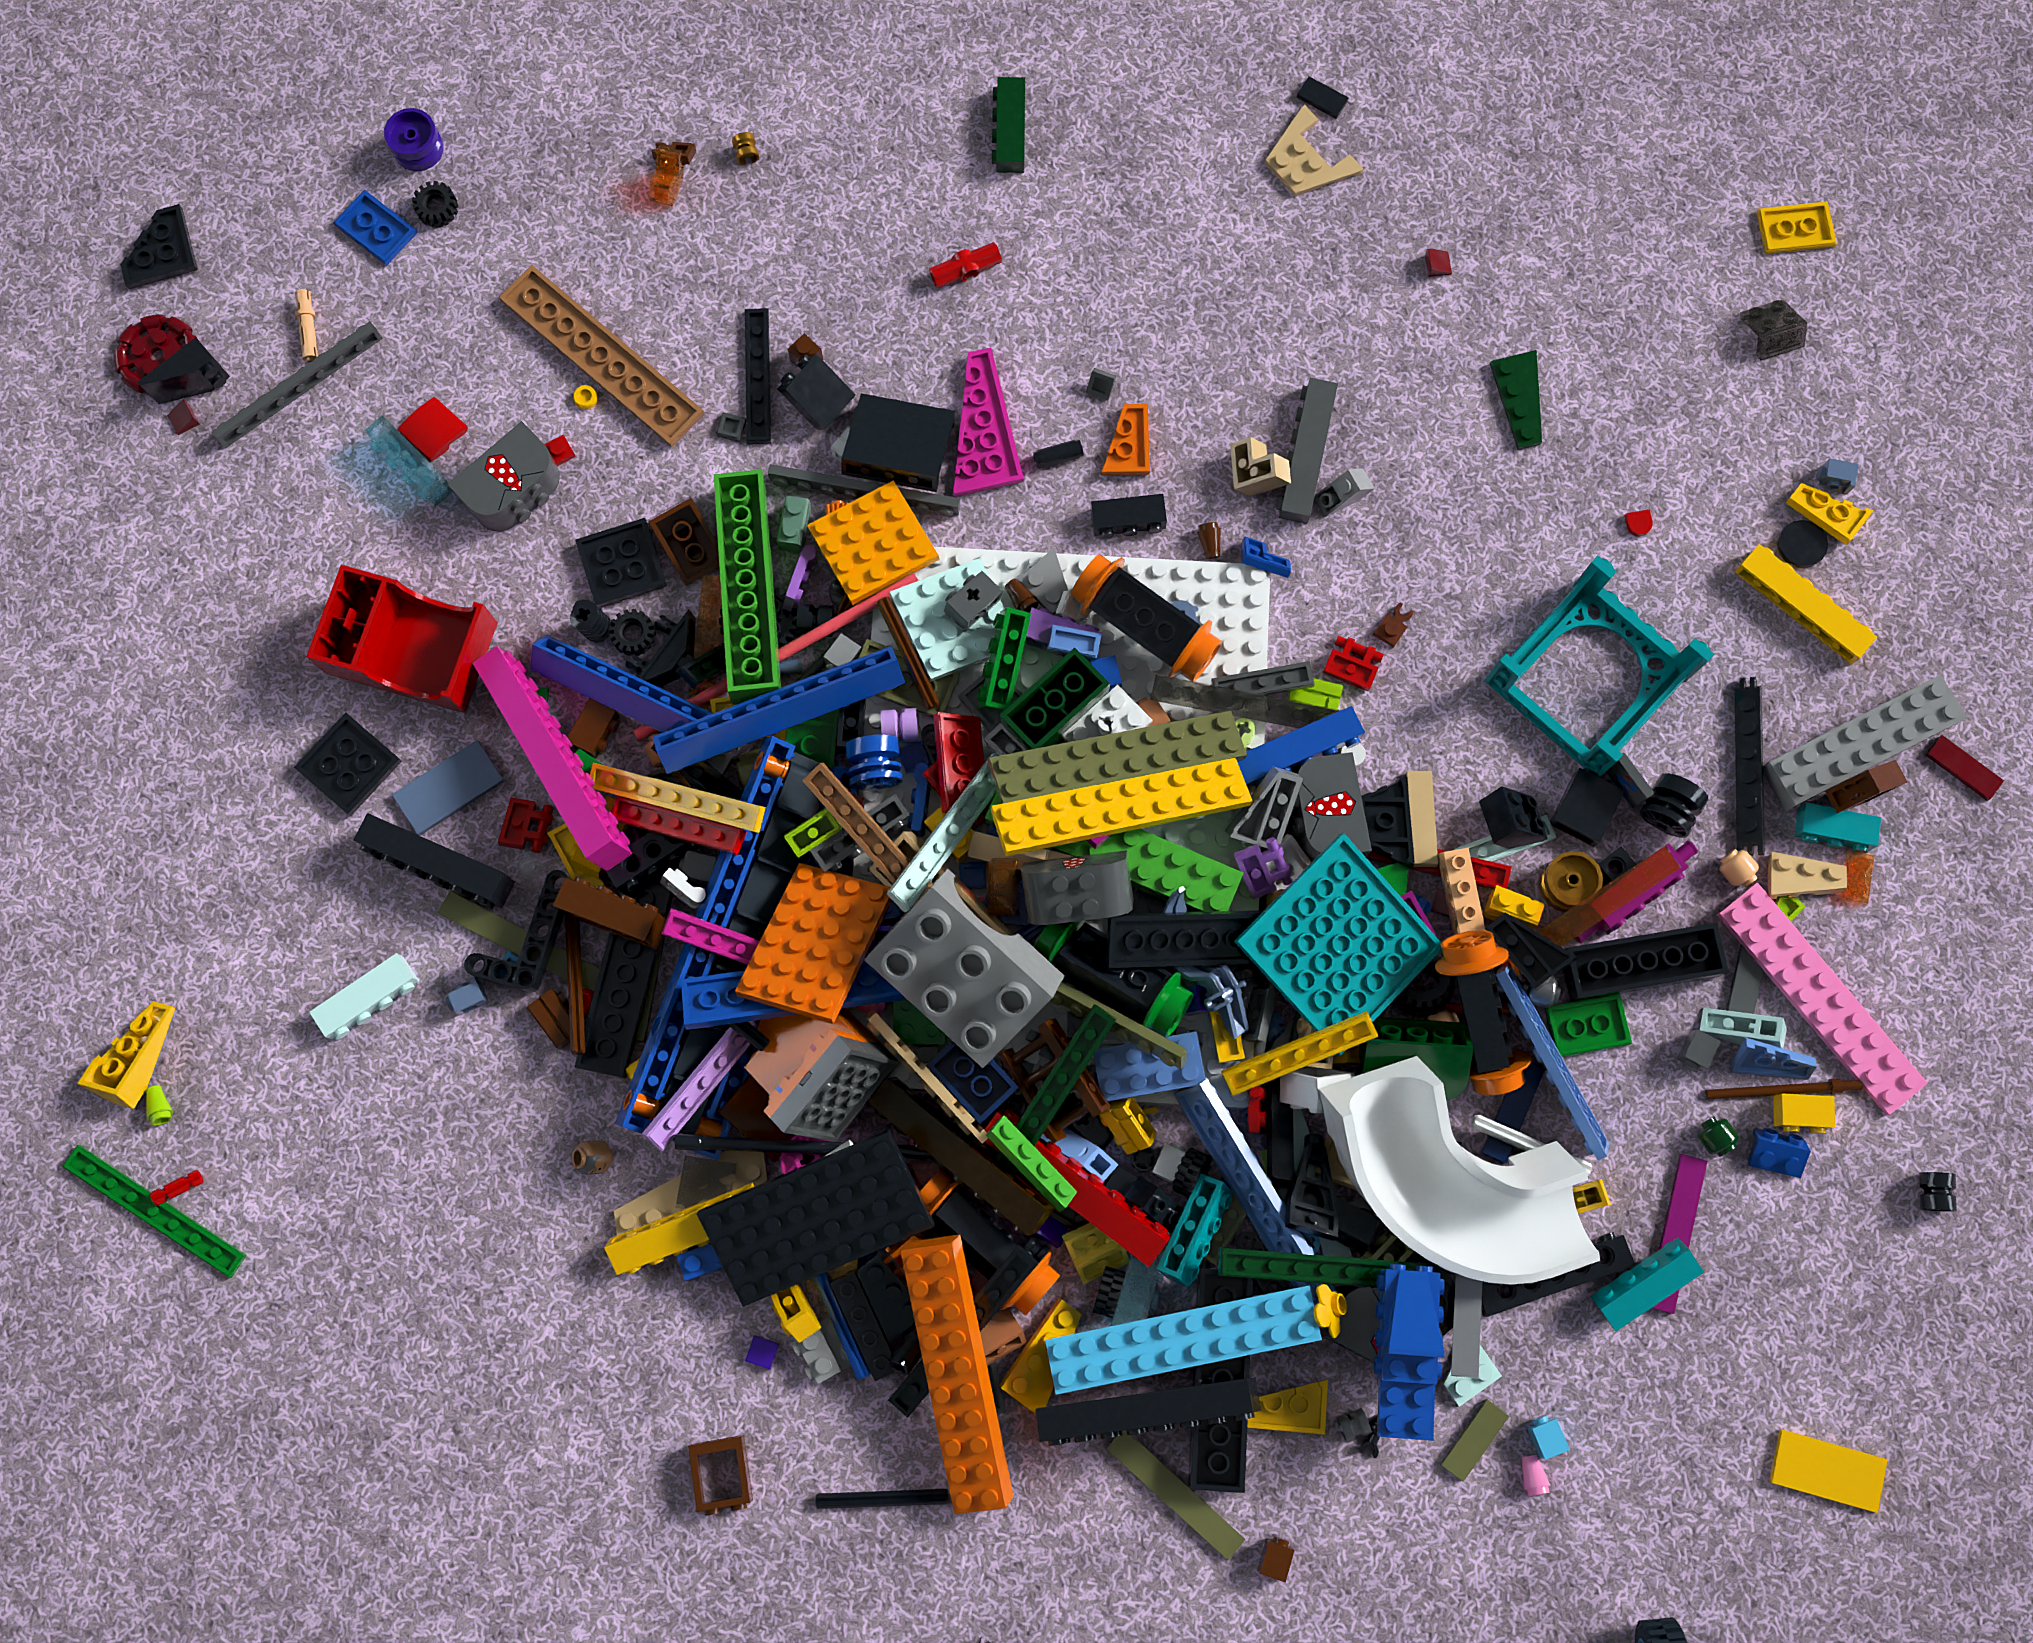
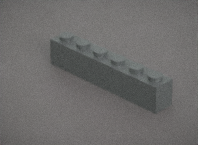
(1308, 449)

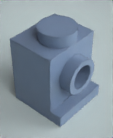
(1838, 475)
(467, 997)

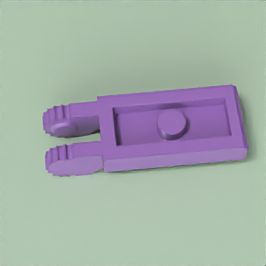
(799, 576)

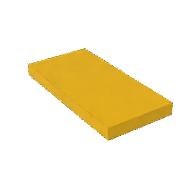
(1828, 1470)

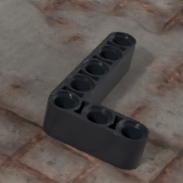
(532, 942)

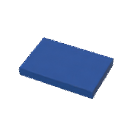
(375, 227)

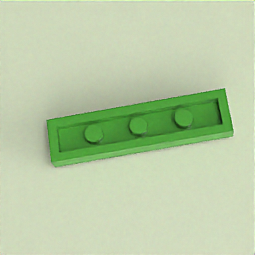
(1031, 1163)

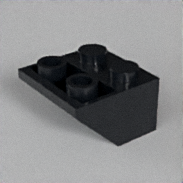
(1512, 818)

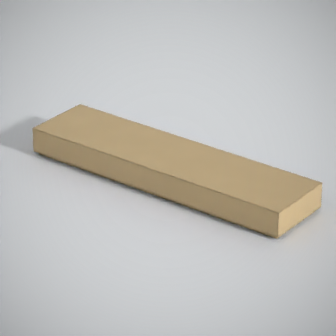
(1422, 818)

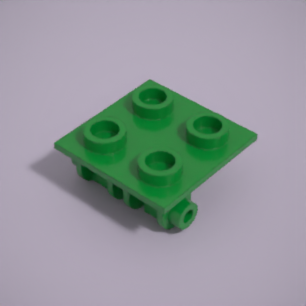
(914, 1026)

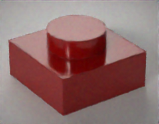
(560, 450)

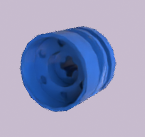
(874, 762)

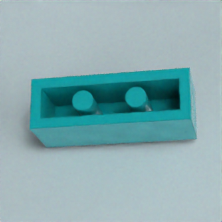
(1837, 829)

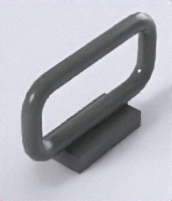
(1260, 1016)

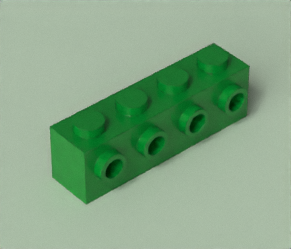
(1004, 660)

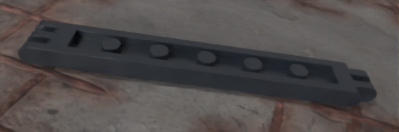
(1749, 767)

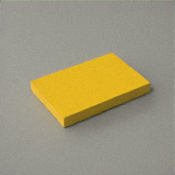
(1796, 227)

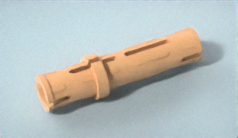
(306, 324)

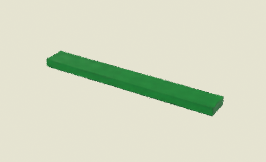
(161, 1217)

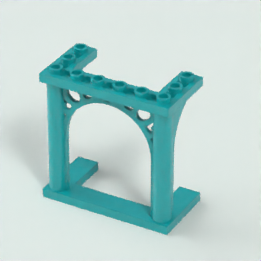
(1590, 590)

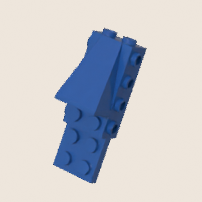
(1408, 1351)

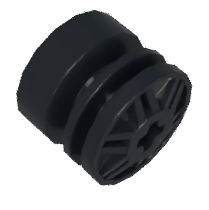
(1674, 805)

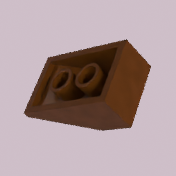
(686, 540)

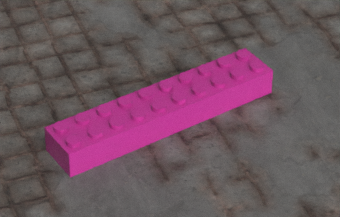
(553, 759)

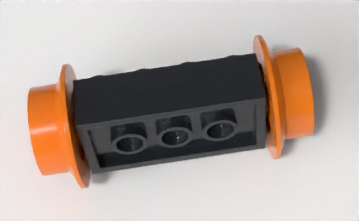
(1146, 617)
(1494, 1064)
(982, 1241)

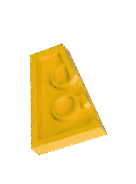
(1831, 515)
(1293, 1409)

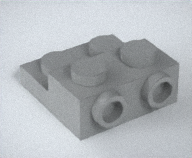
(822, 1353)

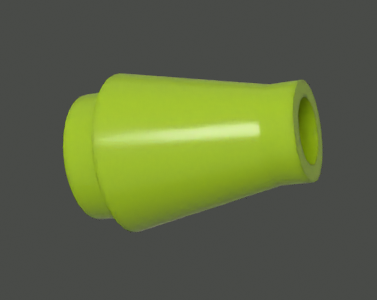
(157, 1106)

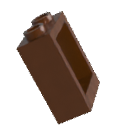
(1866, 786)
(723, 1444)

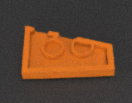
(1130, 443)

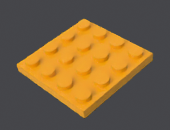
(873, 542)

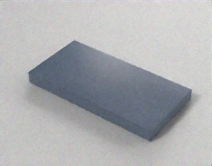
(448, 787)

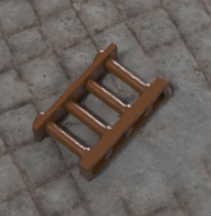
(1053, 1036)

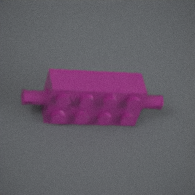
(1633, 907)

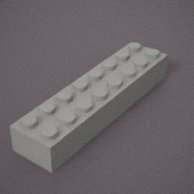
(1863, 742)

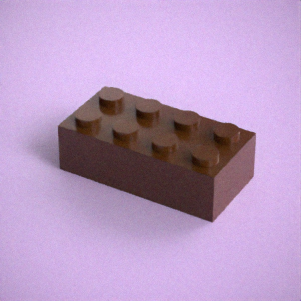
(611, 913)

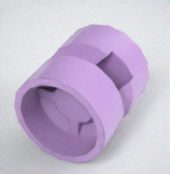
(901, 724)

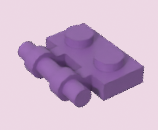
(1256, 872)

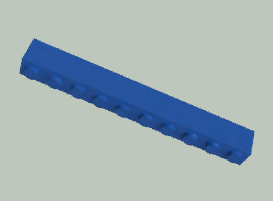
(778, 710)

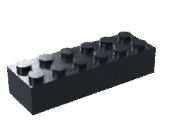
(441, 865)
(1645, 962)

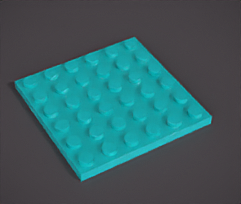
(1339, 939)

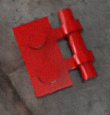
(1350, 669)
(518, 823)
(1256, 1115)

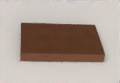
(746, 1113)

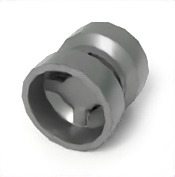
(1354, 1425)

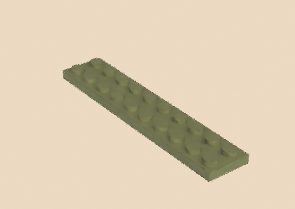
(1116, 757)

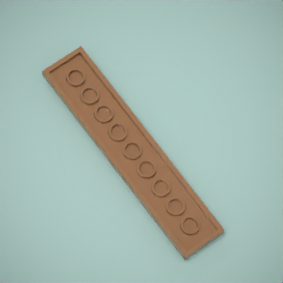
(602, 356)

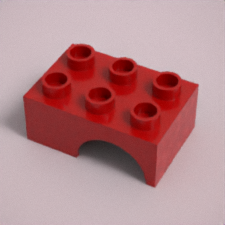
(401, 640)

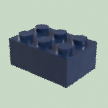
(974, 1087)

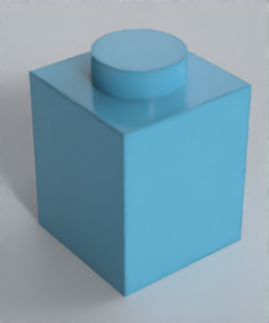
(1547, 1437)

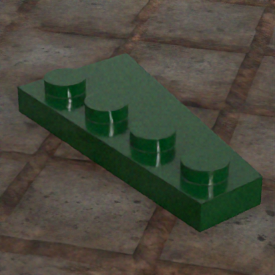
(1519, 393)

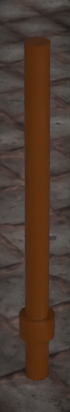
(1833, 1086)

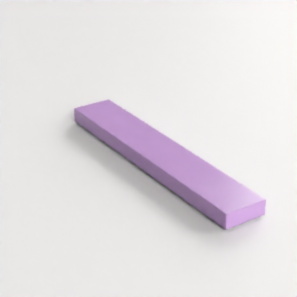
(696, 1088)

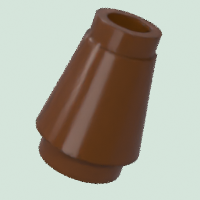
(1210, 539)
(1021, 596)

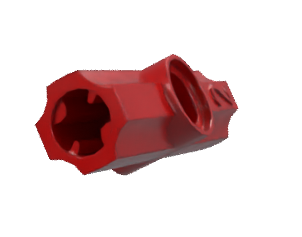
(965, 265)

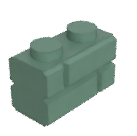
(794, 524)

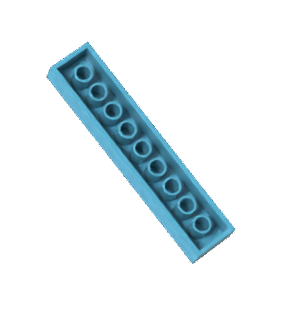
(1182, 1339)

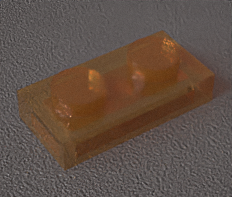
(1858, 877)

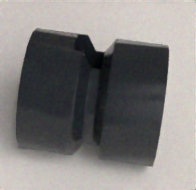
(810, 617)
(1938, 1191)

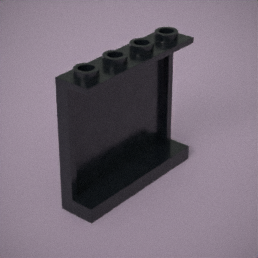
(897, 442)

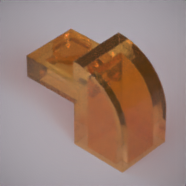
(668, 176)

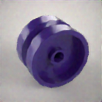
(413, 139)

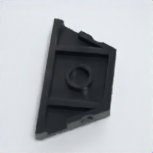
(1390, 822)

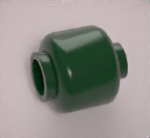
(1718, 1136)

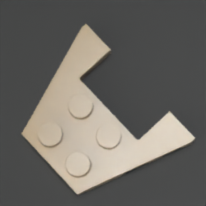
(1298, 162)

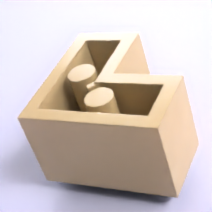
(1255, 470)

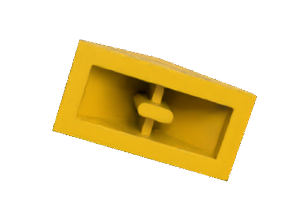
(1590, 1196)

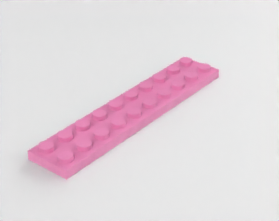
(1822, 999)

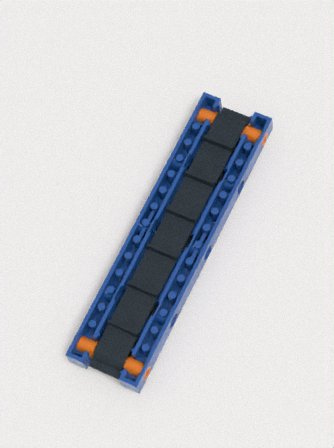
(742, 899)

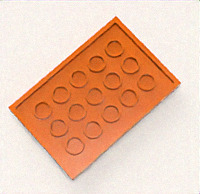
(815, 943)

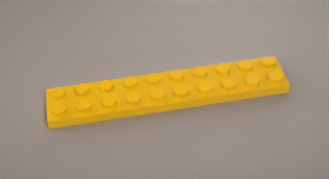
(1120, 806)

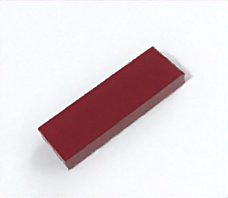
(1964, 768)

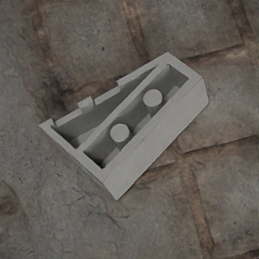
(1269, 809)

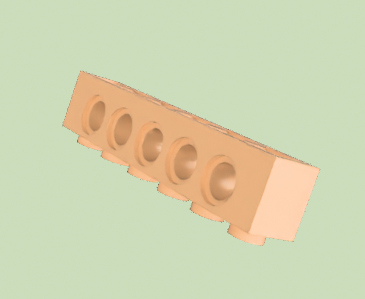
(1461, 891)

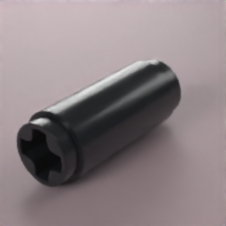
(1058, 454)

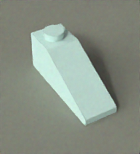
(1737, 1026)

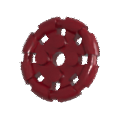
(144, 347)

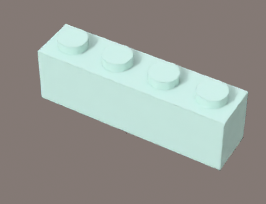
(364, 997)

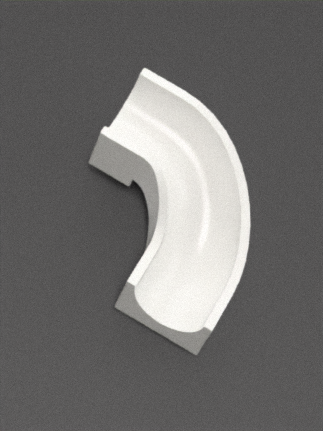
(1443, 1200)

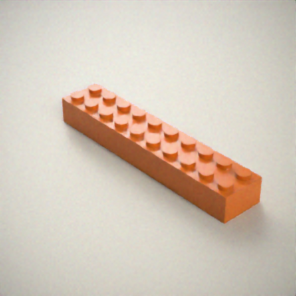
(957, 1374)

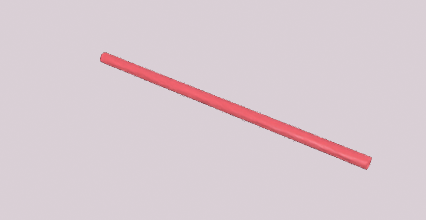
(796, 645)

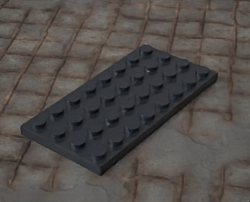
(816, 1218)

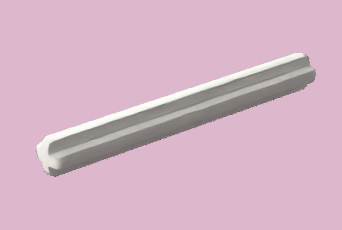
(1514, 1137)

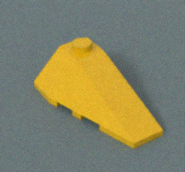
(129, 1064)

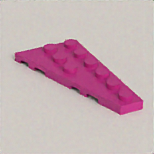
(986, 441)

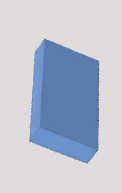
(1064, 639)

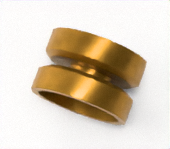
(1584, 880)

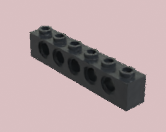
(1617, 1259)

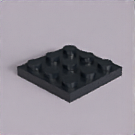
(621, 563)
(348, 764)

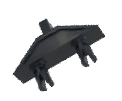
(673, 653)

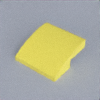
(1093, 1251)

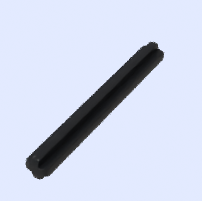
(881, 1498)

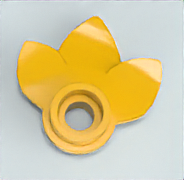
(1329, 1309)

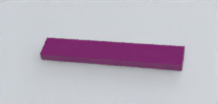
(1682, 1211)

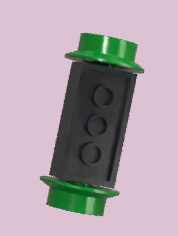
(1140, 993)

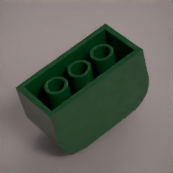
(1055, 702)
(1438, 1044)

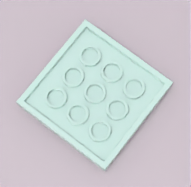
(933, 634)

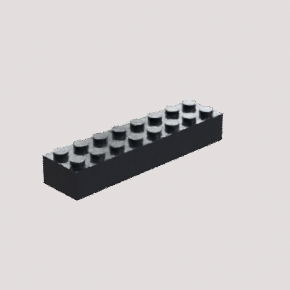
(1148, 1409)
(1219, 1449)

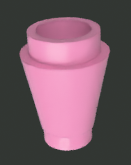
(1534, 1477)

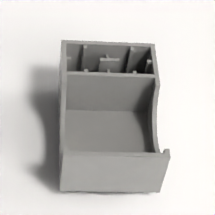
(964, 973)

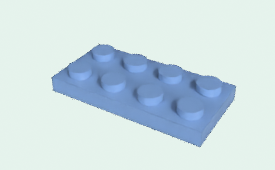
(1129, 1072)

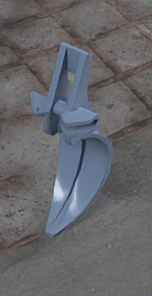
(1219, 981)

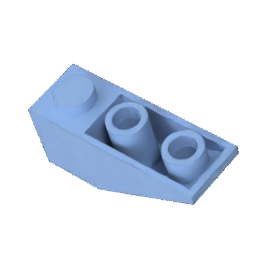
(1088, 1154)

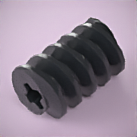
(590, 621)

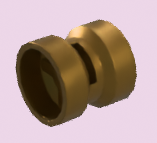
(744, 144)

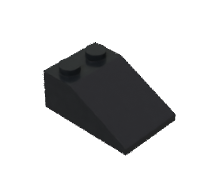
(185, 374)

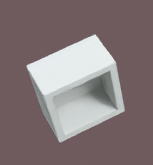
(1302, 1086)

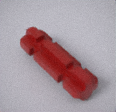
(176, 1187)

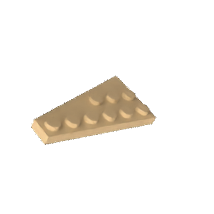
(928, 1081)
(662, 1200)

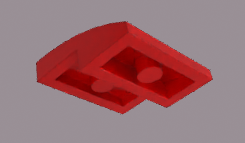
(432, 429)

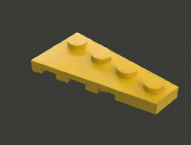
(1030, 1375)

